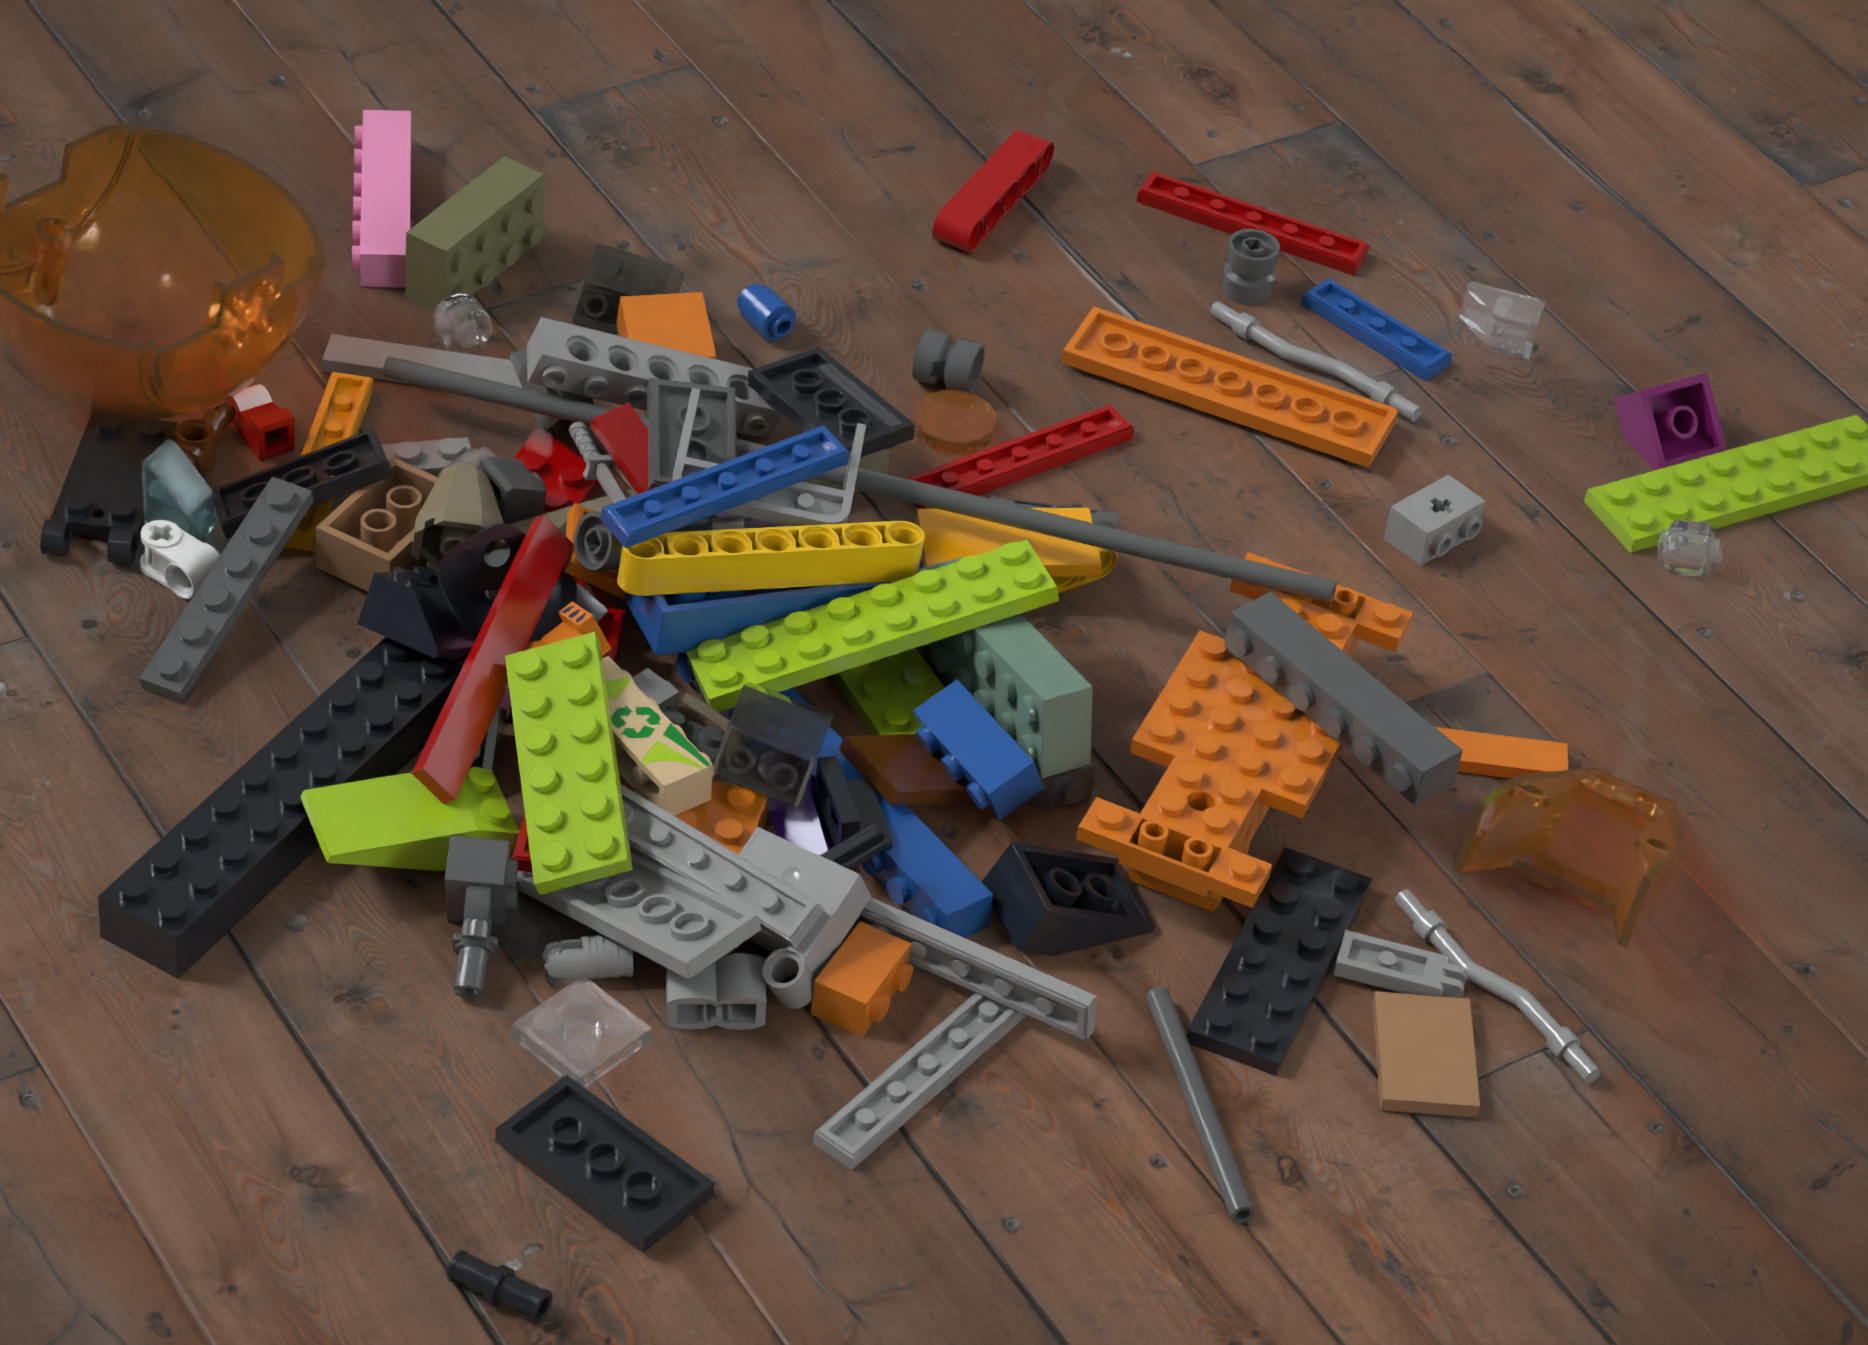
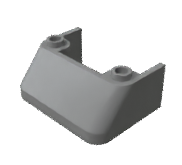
(790, 506)

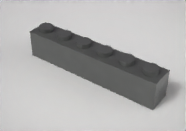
(1343, 698)

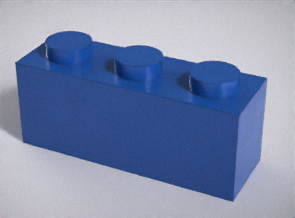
(977, 750)

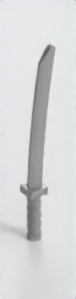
(597, 464)

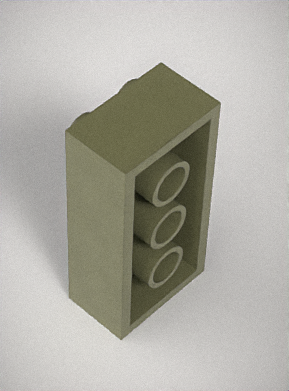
(475, 234)

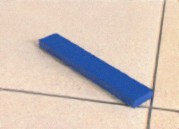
(724, 486)

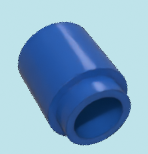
(766, 311)

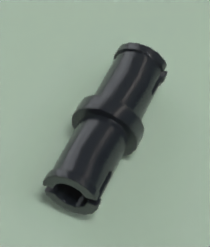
(499, 1286)

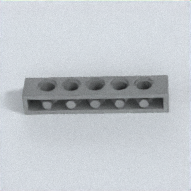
(620, 369)

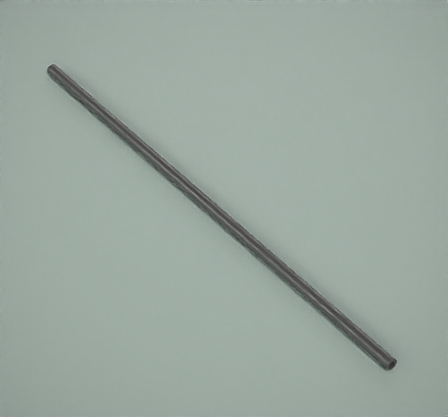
(909, 490)

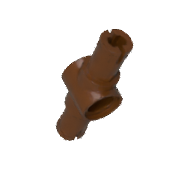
(202, 436)

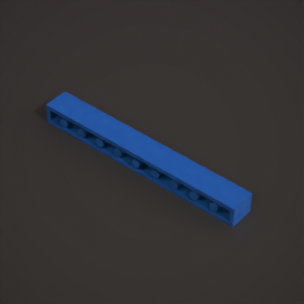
(919, 867)

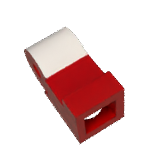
(260, 416)

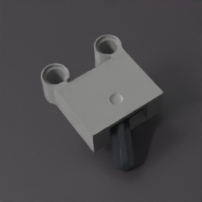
(827, 881)

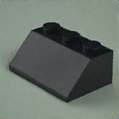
(414, 612)

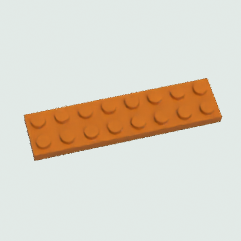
(1230, 386)

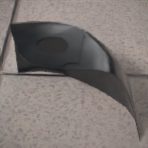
(467, 576)

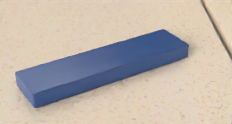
(1377, 329)

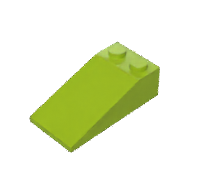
(402, 823)

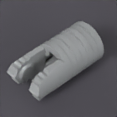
(589, 956)

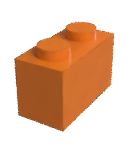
(862, 979)

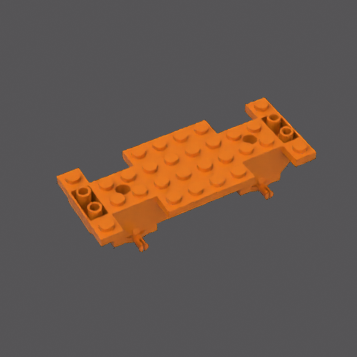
(1230, 758)

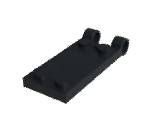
(106, 487)

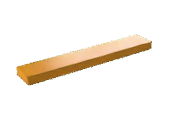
(336, 419)

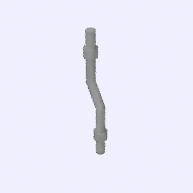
(1249, 328)
(1560, 1040)

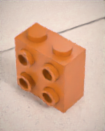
(667, 321)

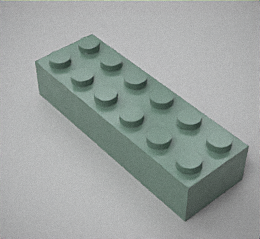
(1022, 687)

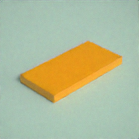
(958, 536)

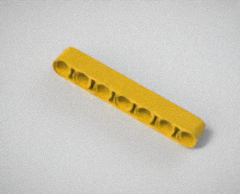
(772, 558)

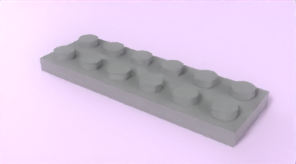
(655, 914)

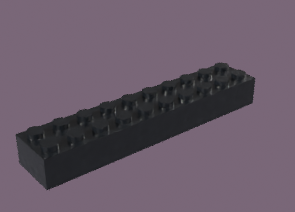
(255, 824)

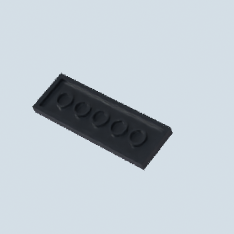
(1279, 961)

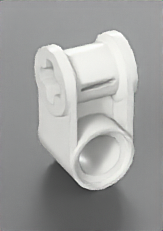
(175, 557)

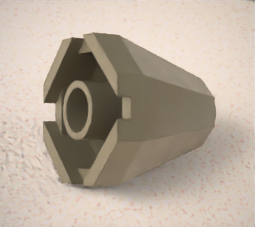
(454, 511)

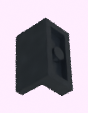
(846, 804)

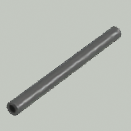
(1200, 1106)

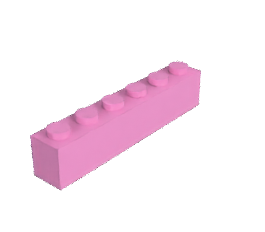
(381, 197)

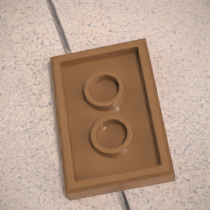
(1425, 1054)

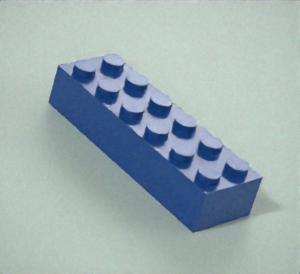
(687, 619)

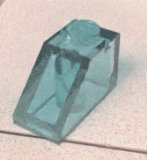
(177, 491)

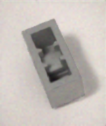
(1434, 520)

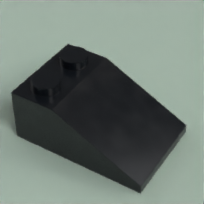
(1064, 899)

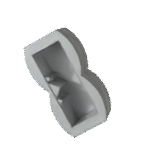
(723, 994)

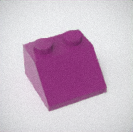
(1672, 421)

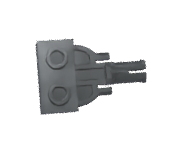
(478, 892)

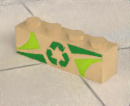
(652, 750)

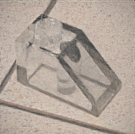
(1503, 318)

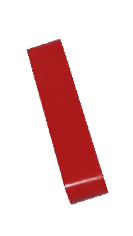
(993, 191)

